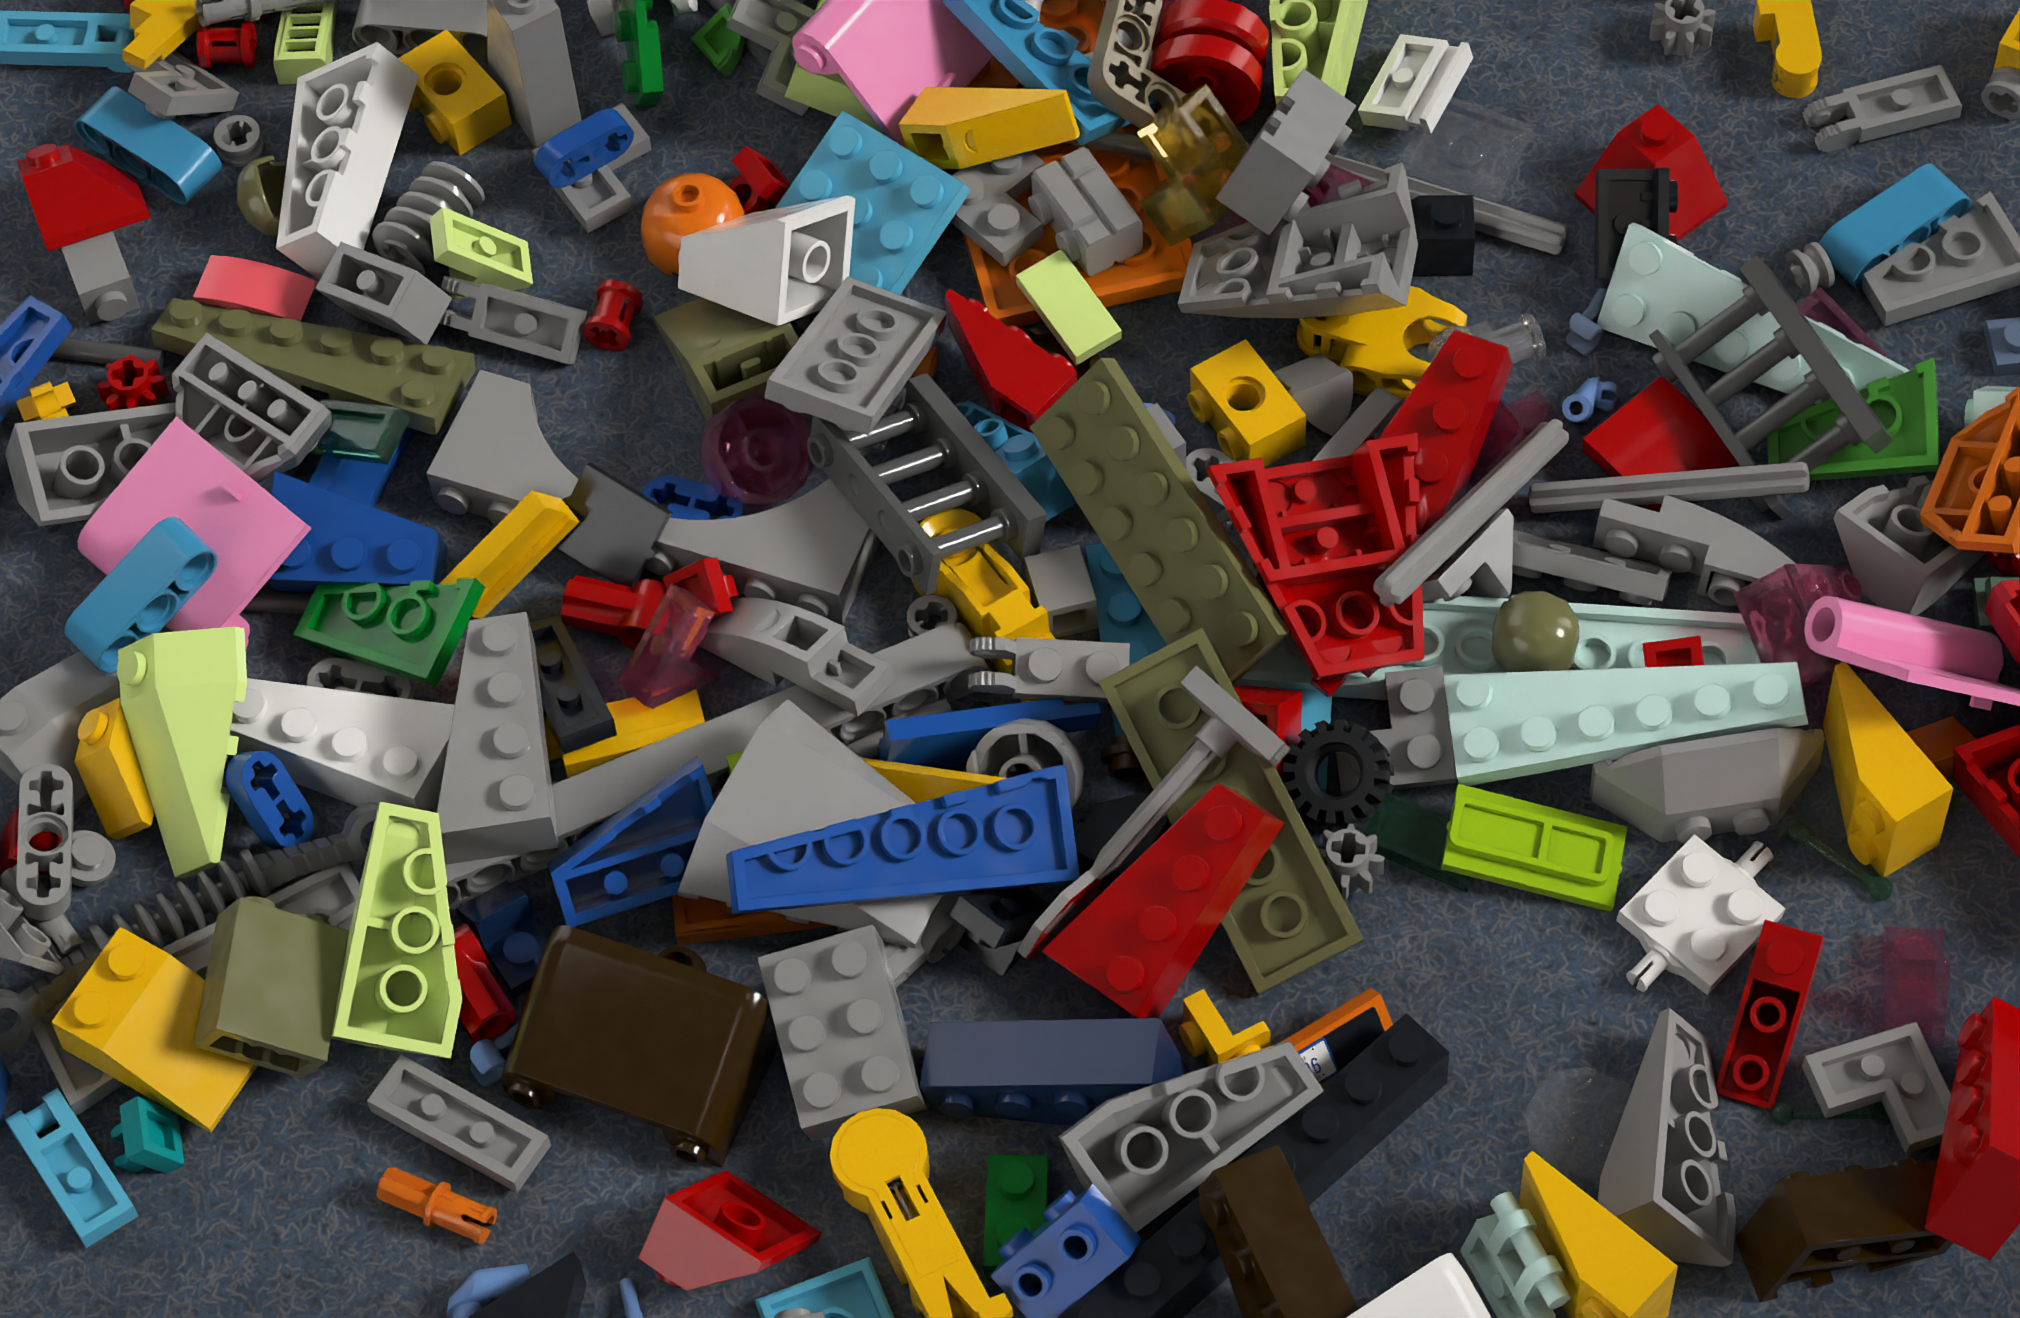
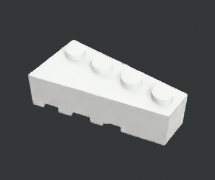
(341, 153)
(349, 741)

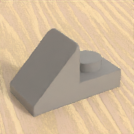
(1478, 564)

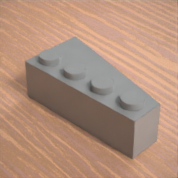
(497, 760)

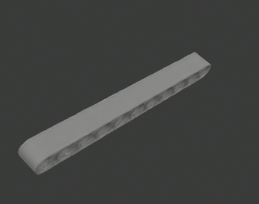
(924, 672)

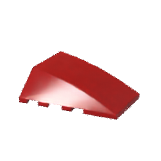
(1323, 541)

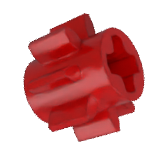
(132, 384)

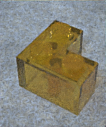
(1198, 154)

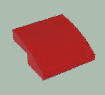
(1657, 435)

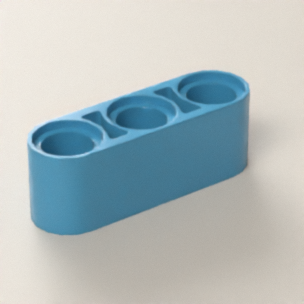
(148, 145)
(1891, 221)
(141, 592)

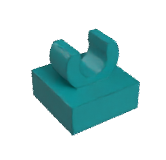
(149, 1137)

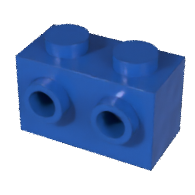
(1066, 1255)

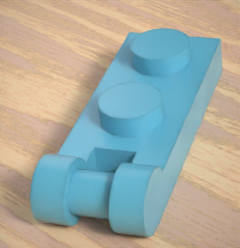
(64, 39)
(72, 1169)

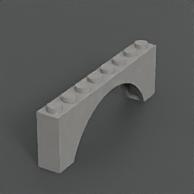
(794, 554)

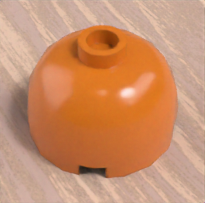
(682, 208)

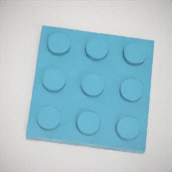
(897, 195)

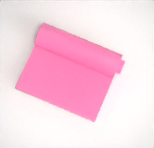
(889, 52)
(219, 502)
(1911, 648)

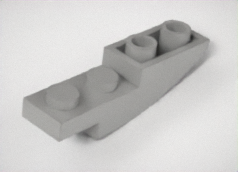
(1686, 540)
(798, 645)

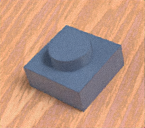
(2003, 345)

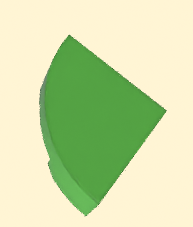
(719, 43)

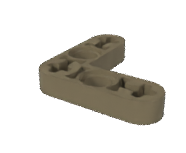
(1120, 75)

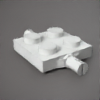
(1699, 915)

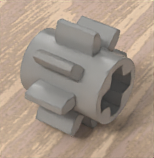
(1682, 26)
(1354, 846)

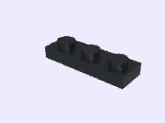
(567, 690)

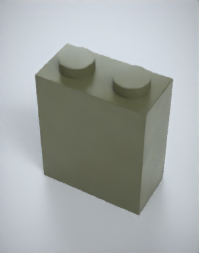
(271, 987)

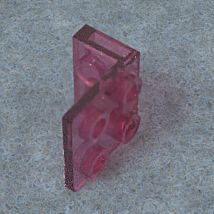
(1777, 613)

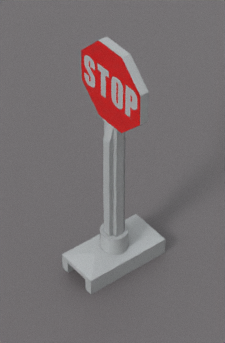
(1227, 725)

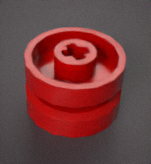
(1212, 46)

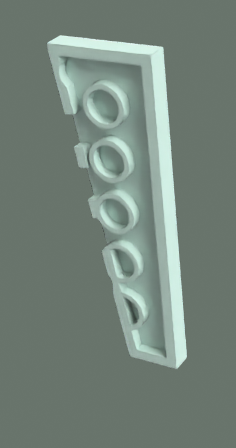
(1678, 293)
(1574, 718)

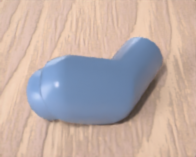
(1589, 396)
(483, 1287)

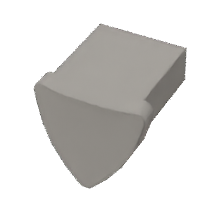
(1320, 391)

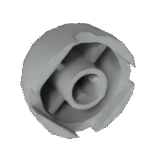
(1025, 748)

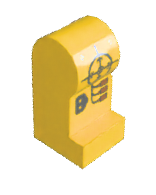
(1794, 44)

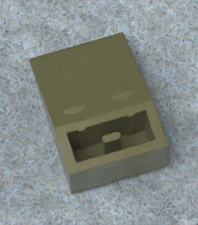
(723, 351)

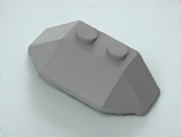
(246, 410)
(1709, 783)

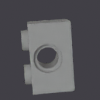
(383, 293)

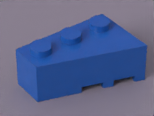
(353, 543)
(636, 852)

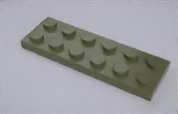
(1156, 520)
(1290, 905)

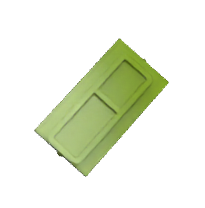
(1534, 848)

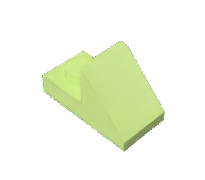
(479, 251)

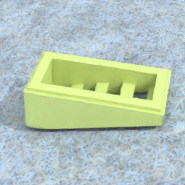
(291, 64)

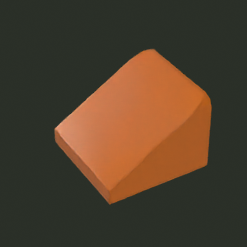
(1938, 740)

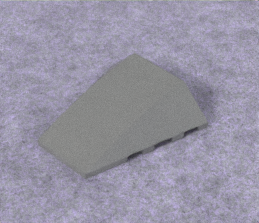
(1327, 262)
(792, 783)

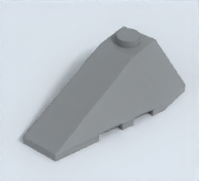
(75, 462)
(1666, 1155)

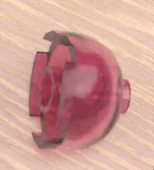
(755, 451)

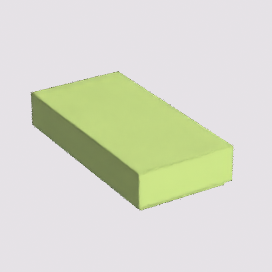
(1068, 307)

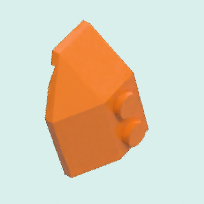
(1978, 484)

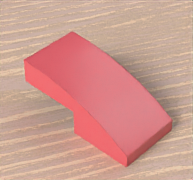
(254, 287)

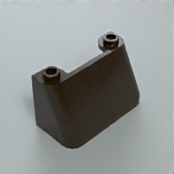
(642, 1042)

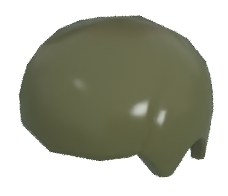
(261, 193)
(1535, 633)

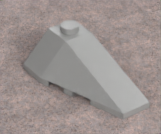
(1896, 555)
(44, 717)
(1170, 1136)

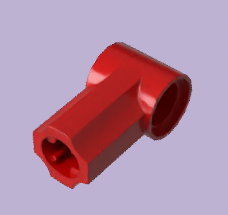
(612, 607)
(484, 1006)

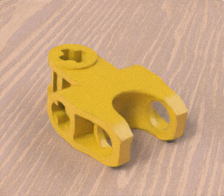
(1377, 341)

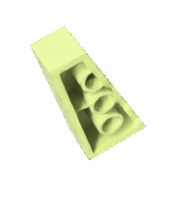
(1314, 37)

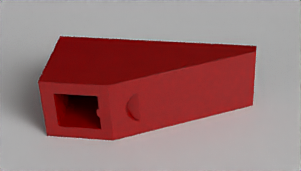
(1011, 370)
(1769, 1014)

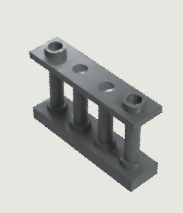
(1793, 338)
(951, 446)

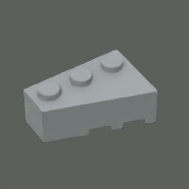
(1288, 154)

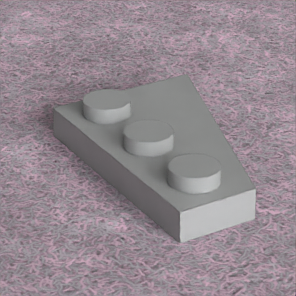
(1955, 265)

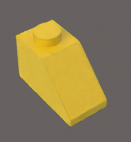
(113, 772)

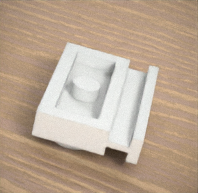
(1415, 83)

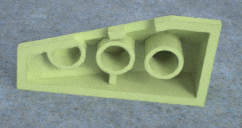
(179, 714)
(400, 952)

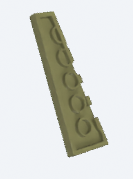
(332, 360)

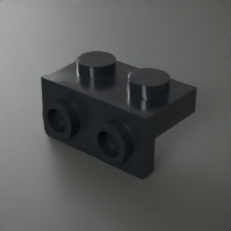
(1629, 198)

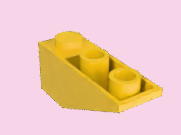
(985, 124)

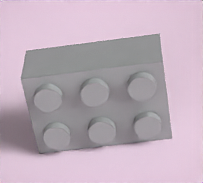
(841, 1030)

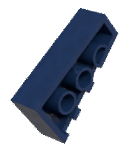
(1043, 1066)

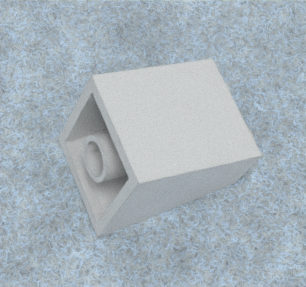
(772, 260)

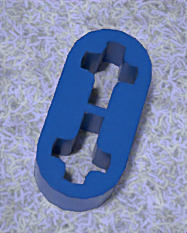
(584, 148)
(693, 498)
(265, 803)

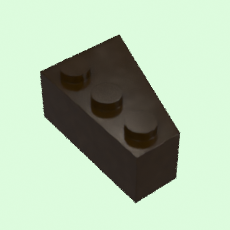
(1840, 1222)
(1272, 1241)

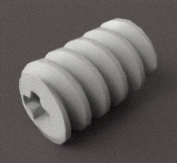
(406, 228)

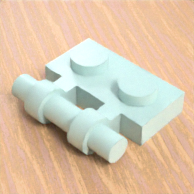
(1513, 1264)

